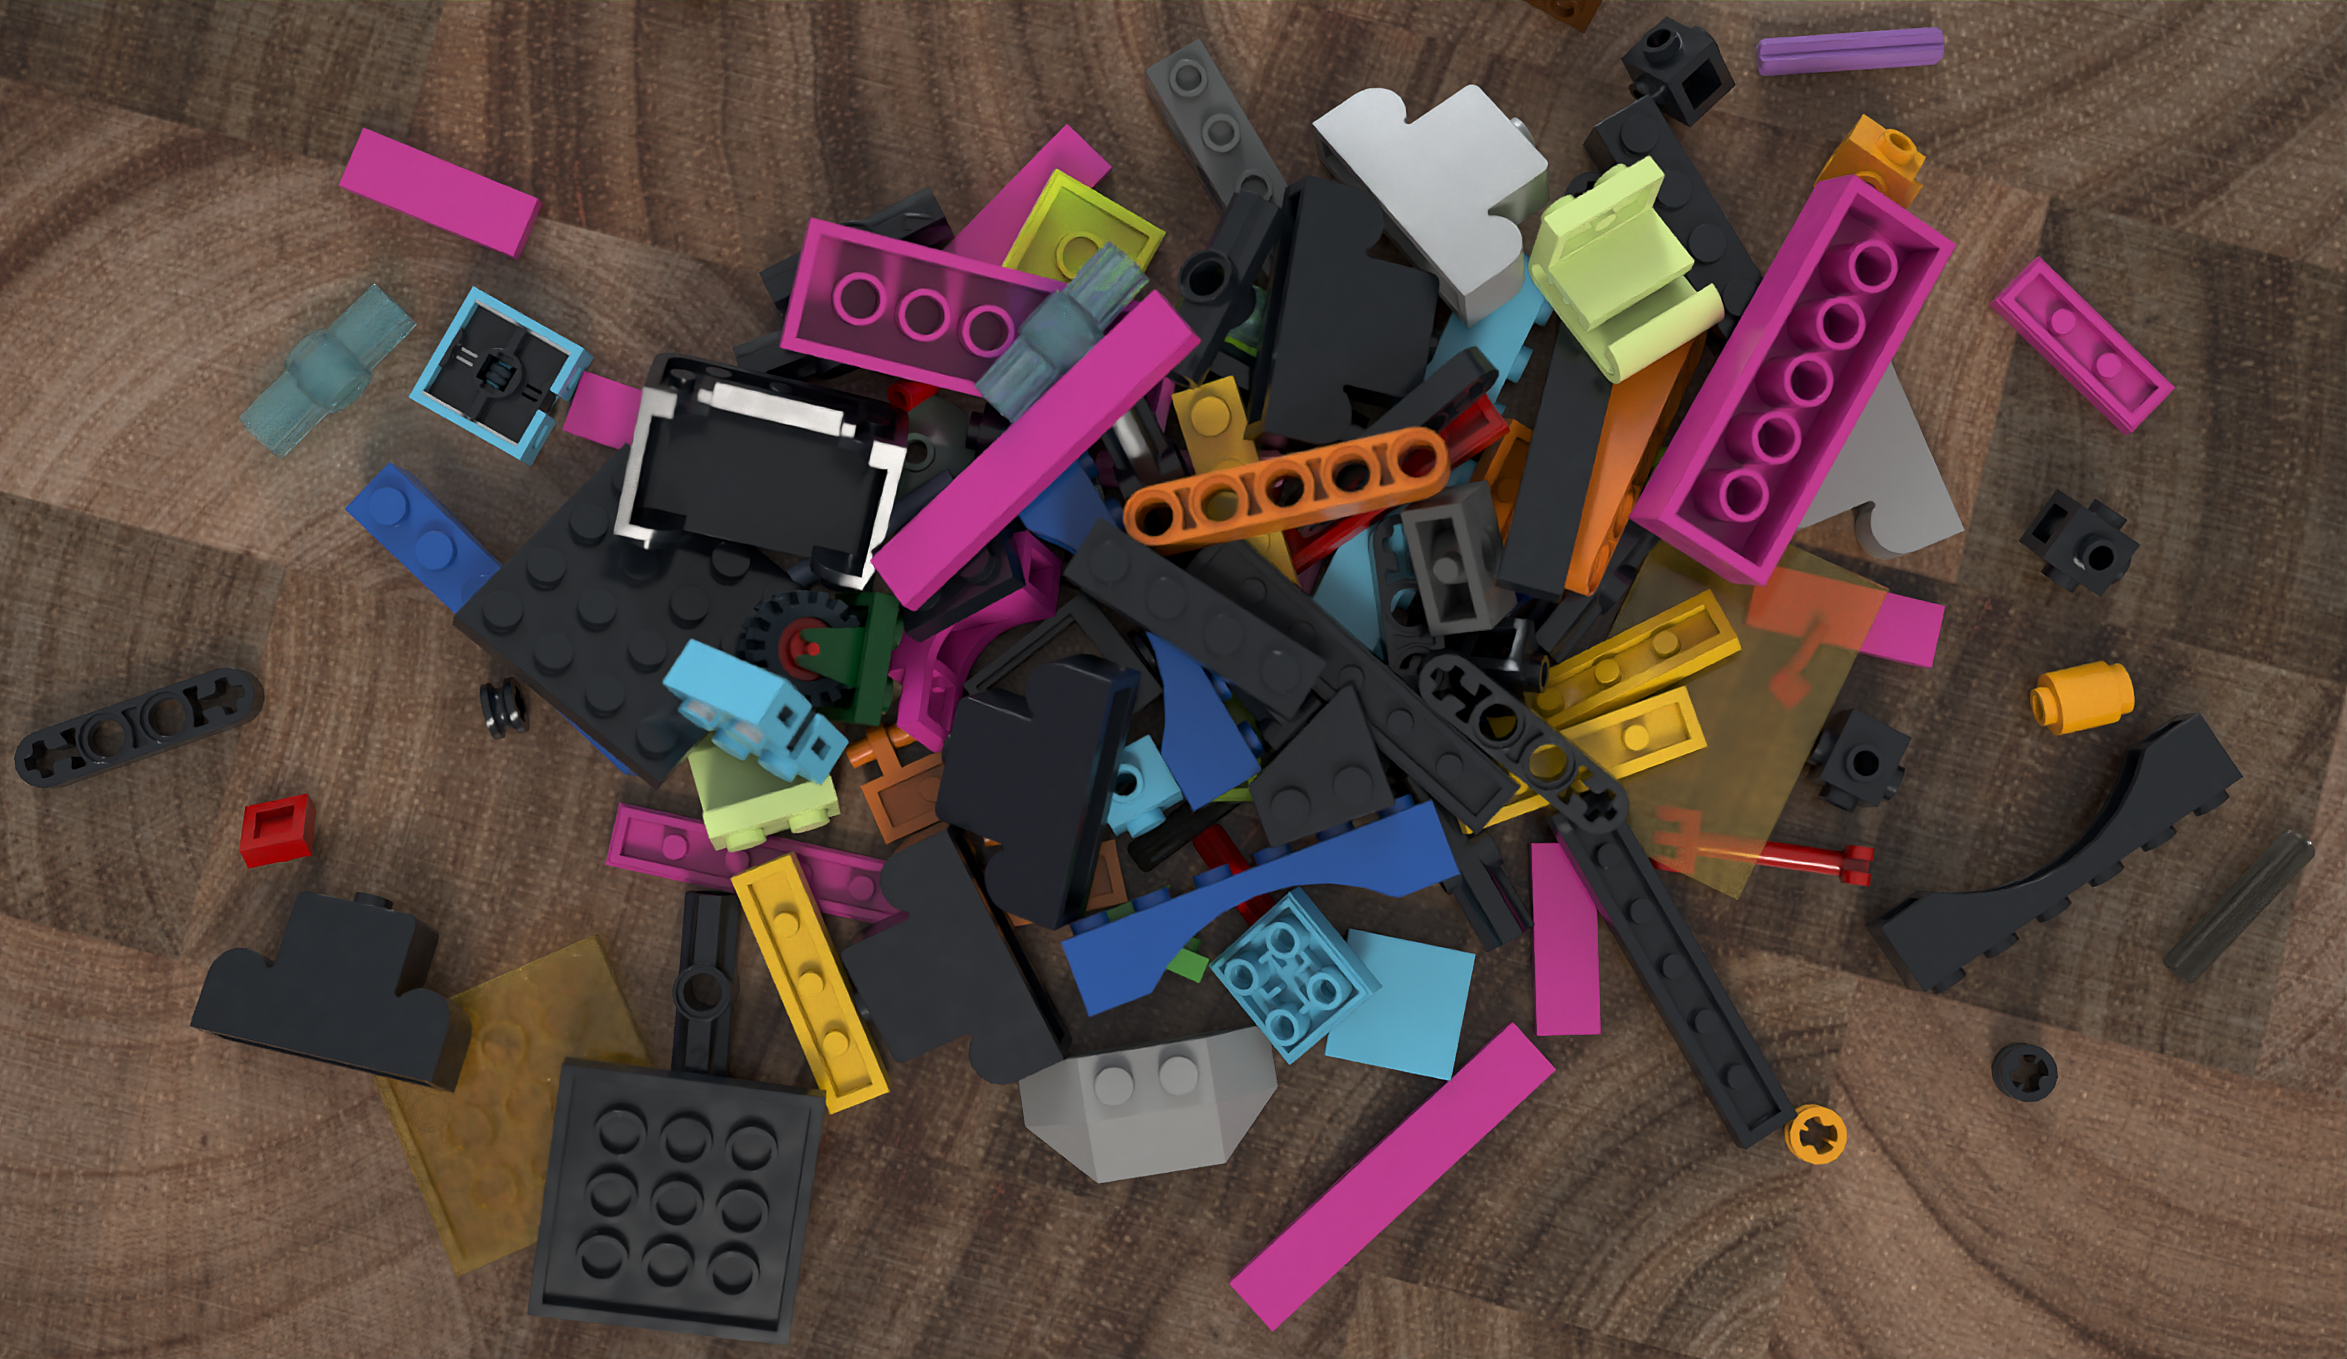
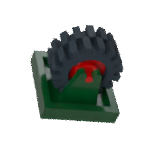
(829, 649)

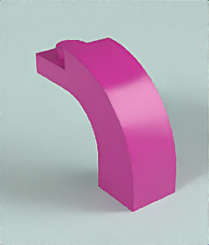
(939, 665)

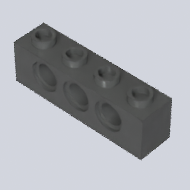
(1213, 131)

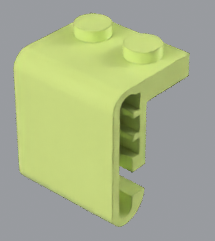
(1620, 273)
(748, 802)

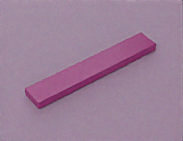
(1035, 450)
(681, 851)
(1391, 1175)

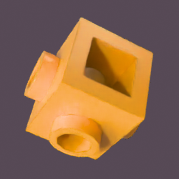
(1880, 159)

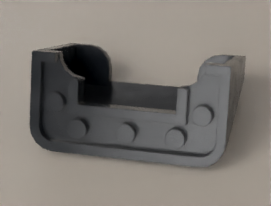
(763, 466)

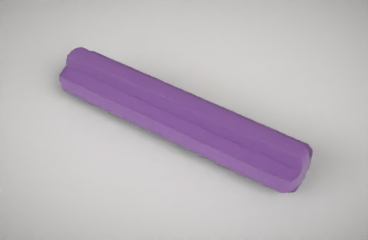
(1849, 51)

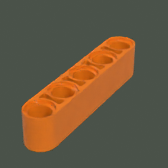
(1630, 440)
(1319, 503)

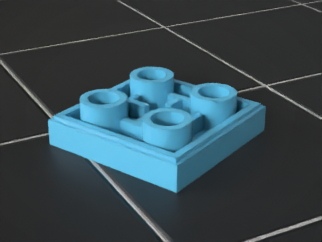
(1295, 975)
(1417, 1012)

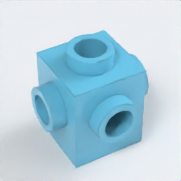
(1154, 790)

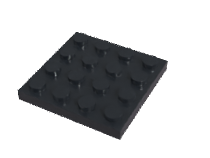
(606, 620)
(676, 1201)

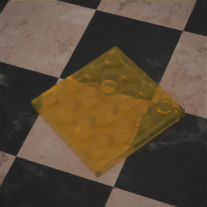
(489, 1143)

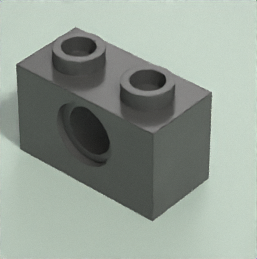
(1457, 558)

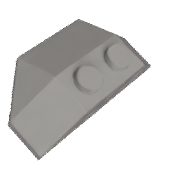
(1152, 1102)

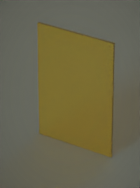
(1755, 707)

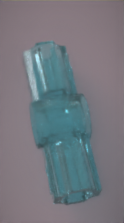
(1061, 331)
(327, 371)

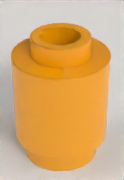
(2082, 697)

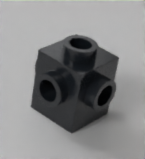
(1678, 70)
(2080, 543)
(1511, 657)
(1877, 756)

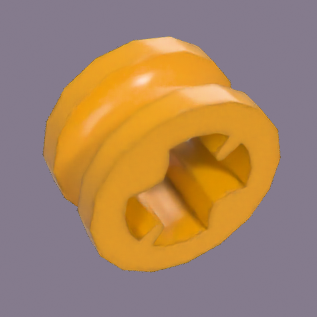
(1807, 1152)

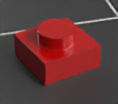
(278, 831)

